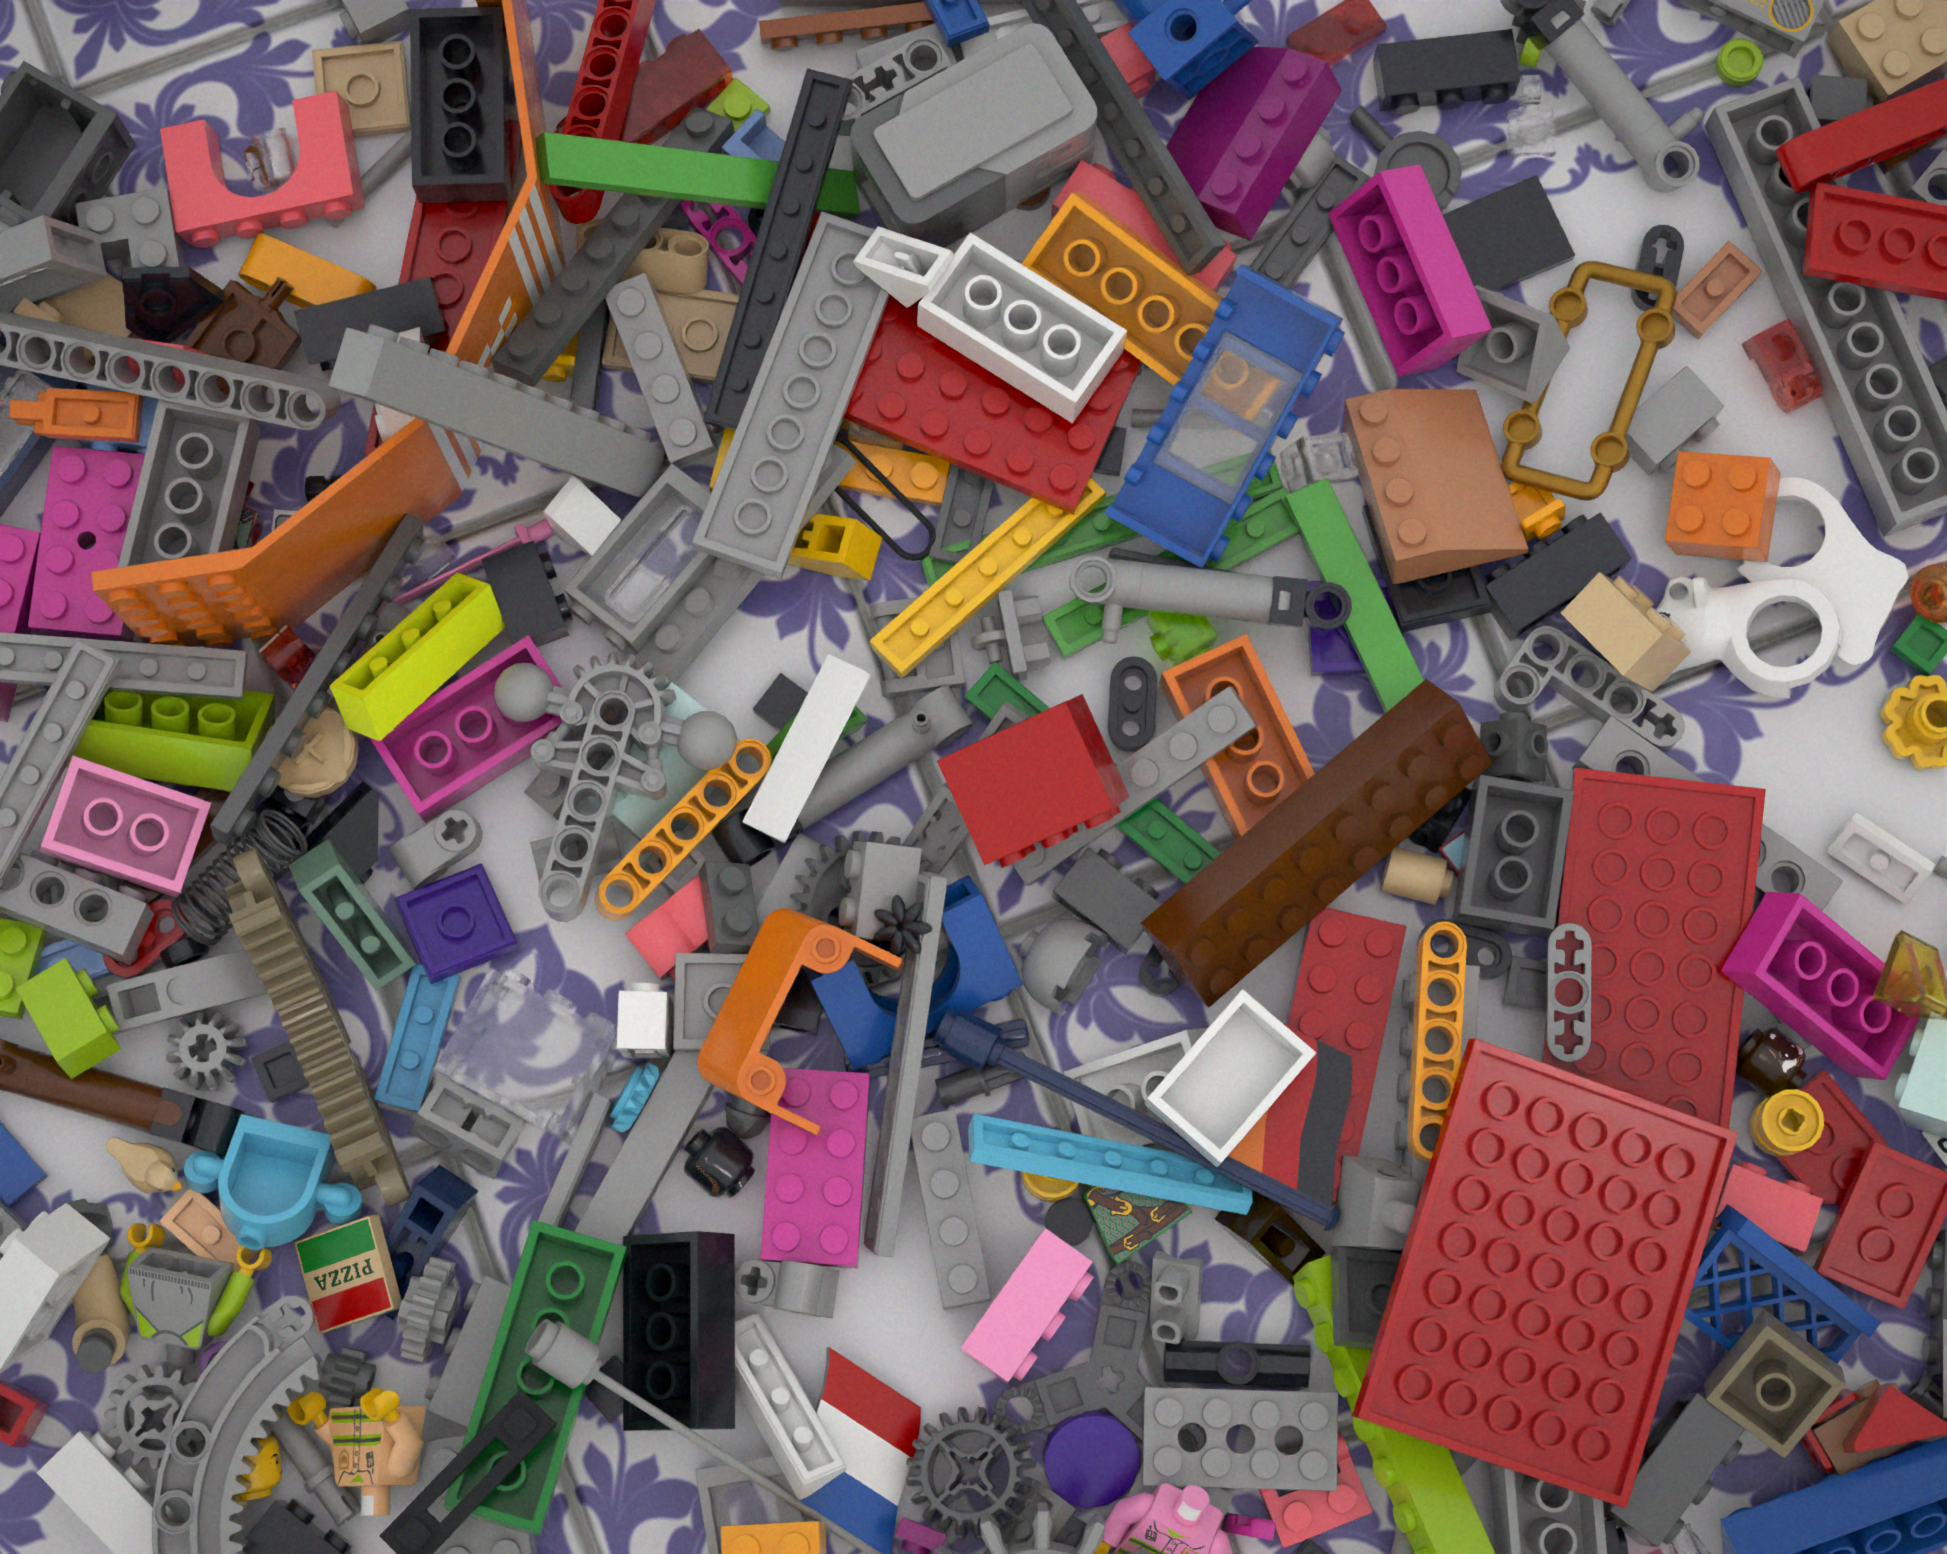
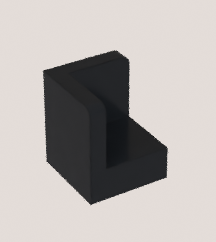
(801, 1009)

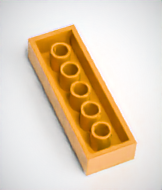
(1127, 282)

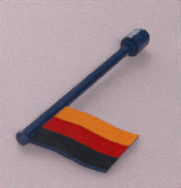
(1281, 1157)

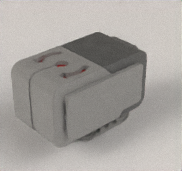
(966, 136)

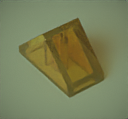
(1913, 979)

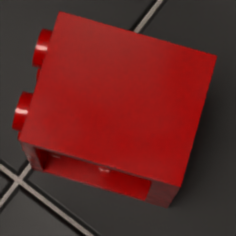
(1034, 782)

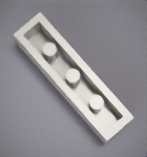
(105, 1493)

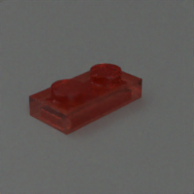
(1338, 31)

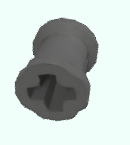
(1927, 1393)

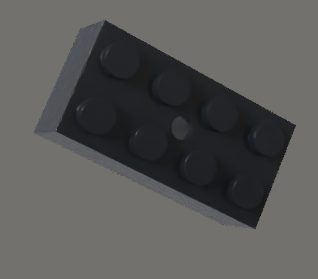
(458, 62)
(680, 1329)

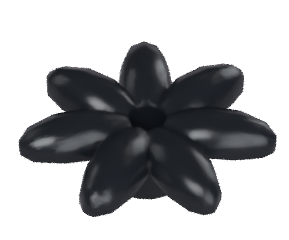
(894, 926)

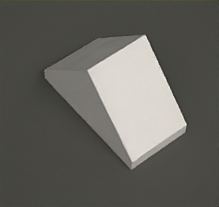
(902, 264)
(580, 517)

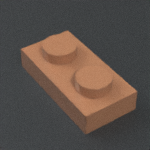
(1714, 289)

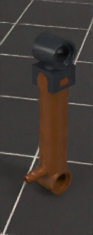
(119, 1099)

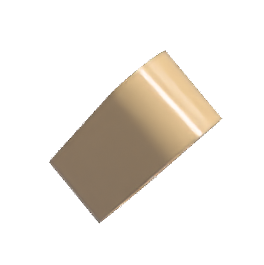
(671, 258)

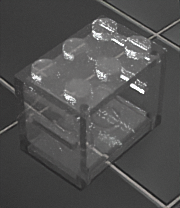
(530, 1053)

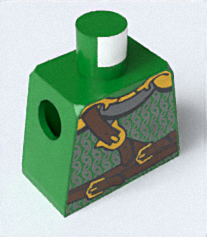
(1130, 1219)

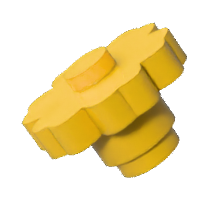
(1918, 722)

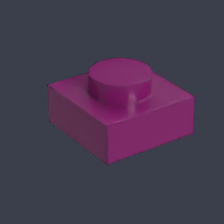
(918, 1537)

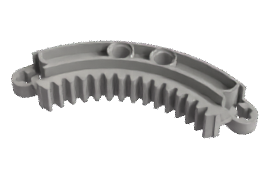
(230, 1410)

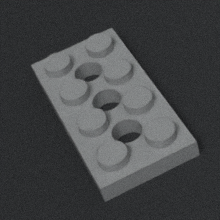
(1259, 1410)

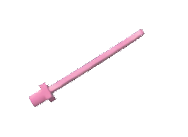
(536, 532)

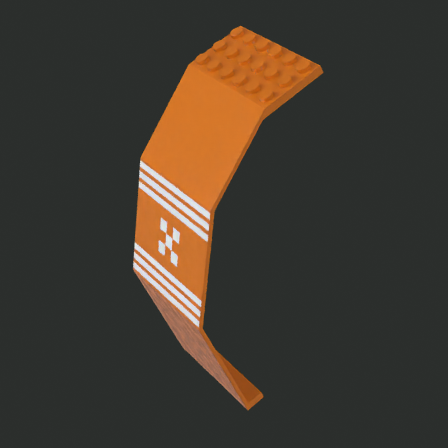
(413, 472)

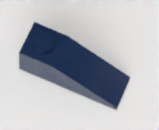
(426, 1224)

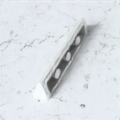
(806, 748)
(782, 1410)

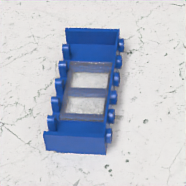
(1226, 417)

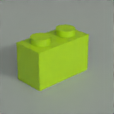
(69, 1017)

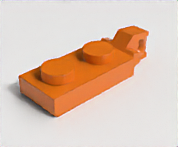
(82, 414)

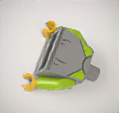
(182, 1295)

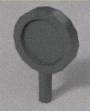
(1413, 148)

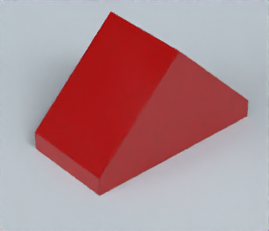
(1891, 1420)

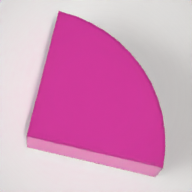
(1249, 1526)

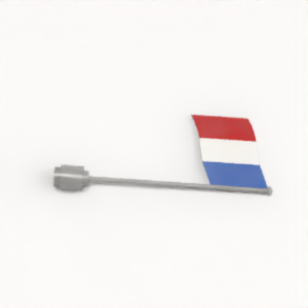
(860, 1413)

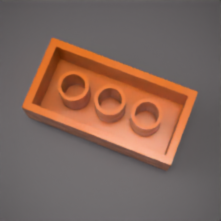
(1262, 765)

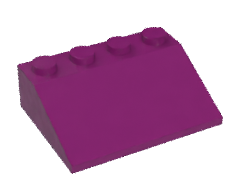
(1251, 133)

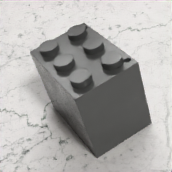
(54, 148)

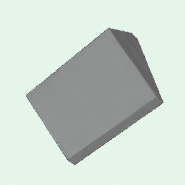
(1519, 350)

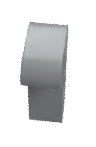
(1592, 699)

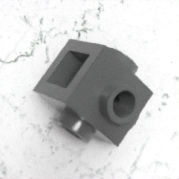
(1515, 748)

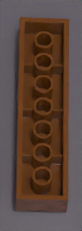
(1317, 842)

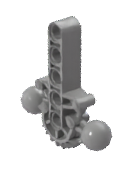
(527, 693)

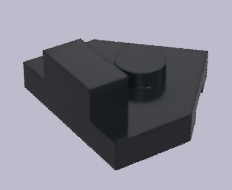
(166, 301)

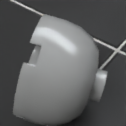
(1060, 962)

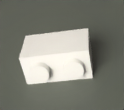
(645, 1022)

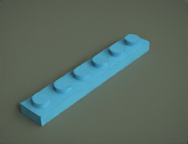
(1102, 1163)

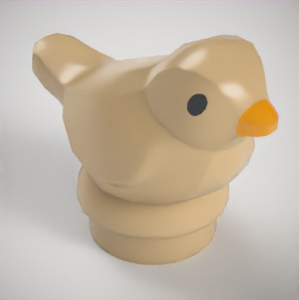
(145, 1165)

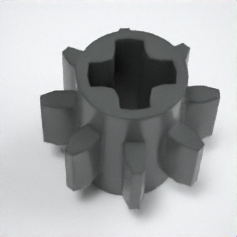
(347, 1376)

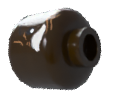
(1770, 1062)

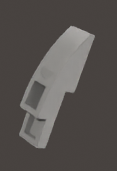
(181, 990)

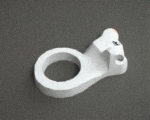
(1846, 569)
(1719, 623)

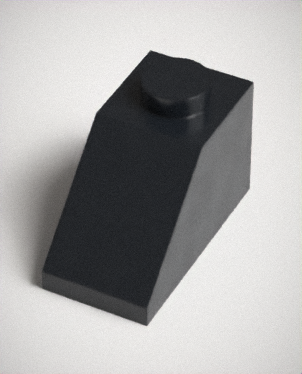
(352, 830)

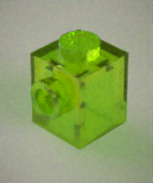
(1179, 635)

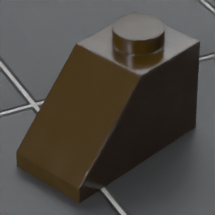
(1271, 1237)

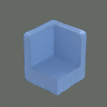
(754, 140)

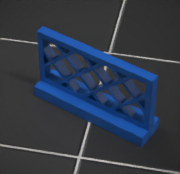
(1784, 1269)

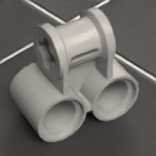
(789, 1286)

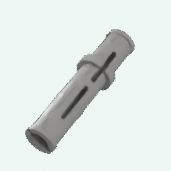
(314, 1468)

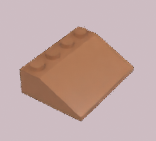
(1432, 481)

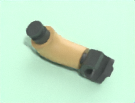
(99, 1309)

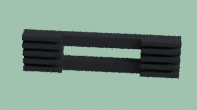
(520, 1427)

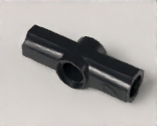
(1268, 1363)

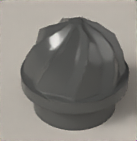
(745, 1118)

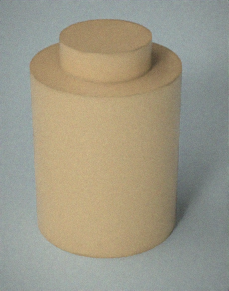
(1416, 876)

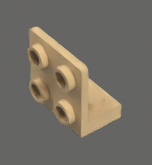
(91, 307)

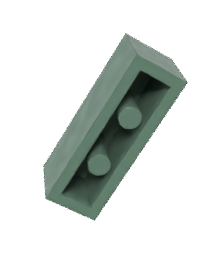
(351, 914)

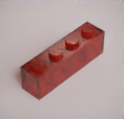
(670, 86)

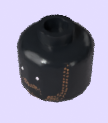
(718, 1162)

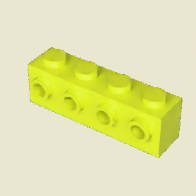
(417, 656)

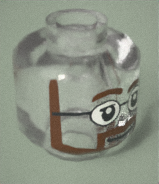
(271, 159)

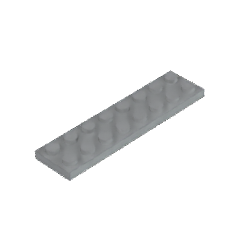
(795, 404)

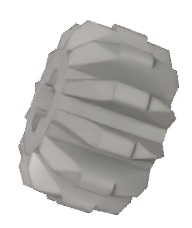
(194, 1041)

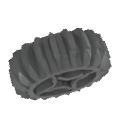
(987, 1457)

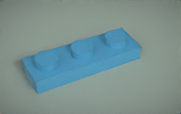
(416, 1040)

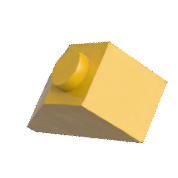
(836, 547)

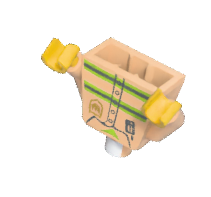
(369, 1443)

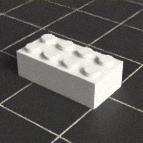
(1021, 327)

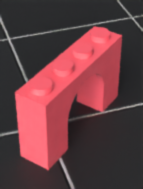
(321, 186)

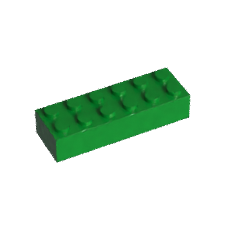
(561, 1280)

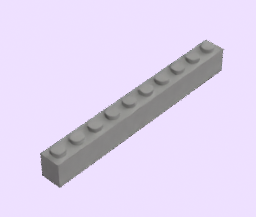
(494, 411)

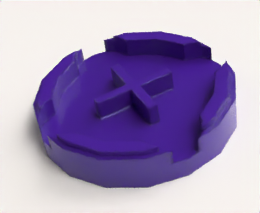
(1090, 1459)

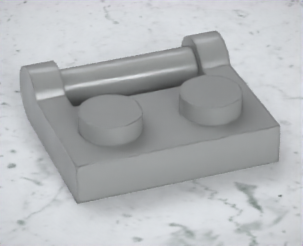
(936, 670)

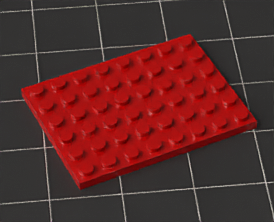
(1546, 1273)

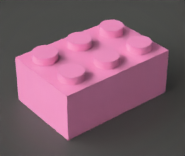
(124, 827)
(1028, 1307)

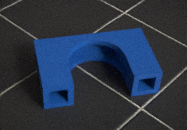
(974, 974)

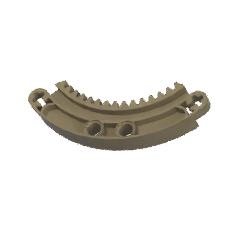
(314, 1029)

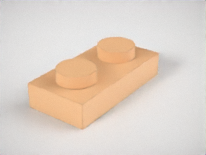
(201, 1228)

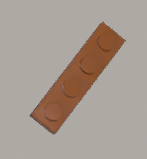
(830, 27)

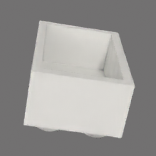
(1229, 1078)

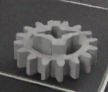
(428, 1309)
(145, 1403)

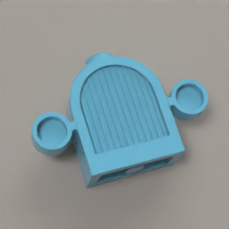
(273, 1182)

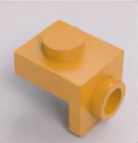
(1537, 511)

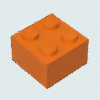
(1722, 506)

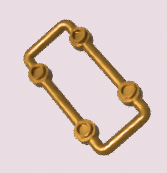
(1610, 448)

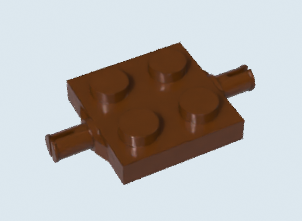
(248, 329)

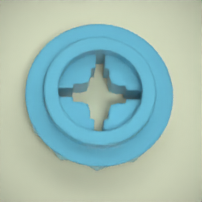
(633, 1096)

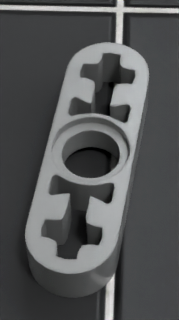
(1579, 1028)

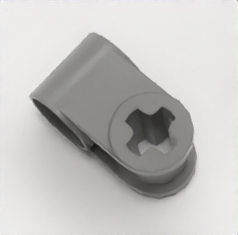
(429, 852)

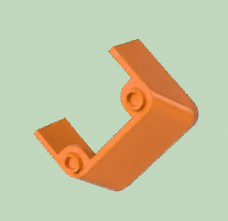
(781, 947)

